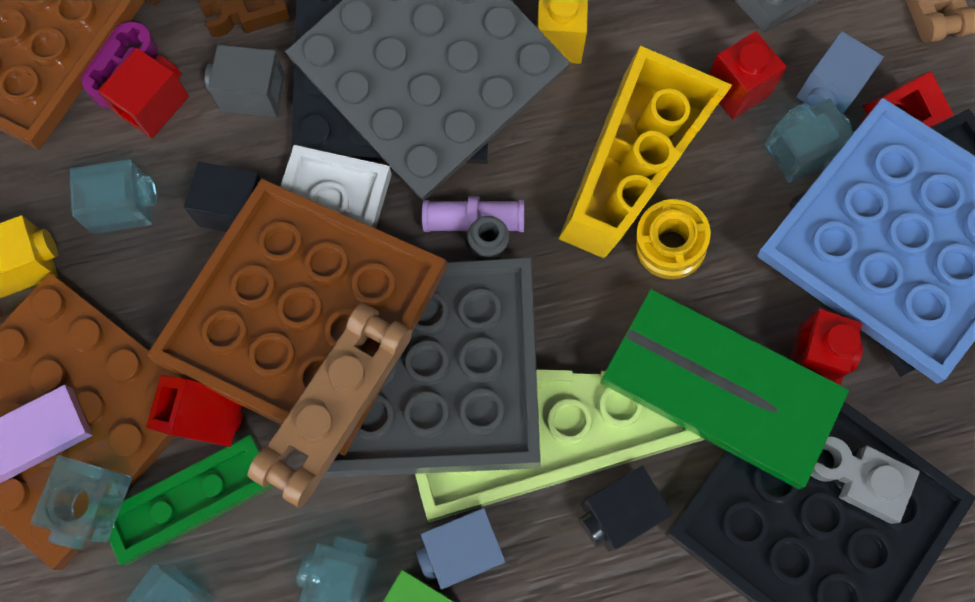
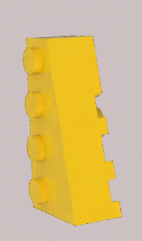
(642, 139)

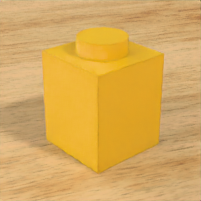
(564, 26)
(24, 255)

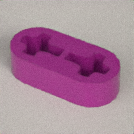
(114, 54)

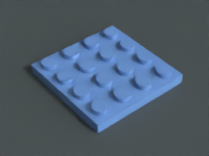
(890, 239)

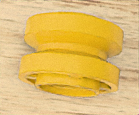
(676, 217)

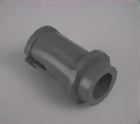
(488, 238)

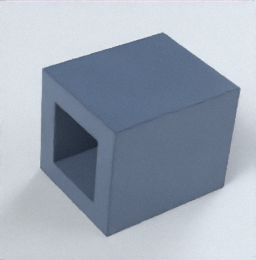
(840, 73)
(459, 550)

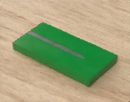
(726, 388)

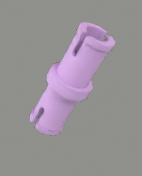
(461, 214)

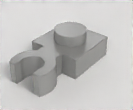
(870, 479)

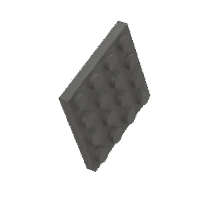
(428, 77)
(462, 385)

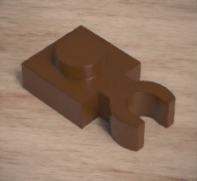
(251, 13)

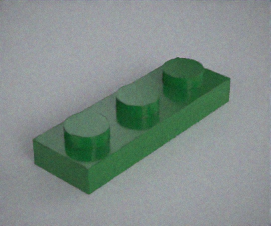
(185, 501)

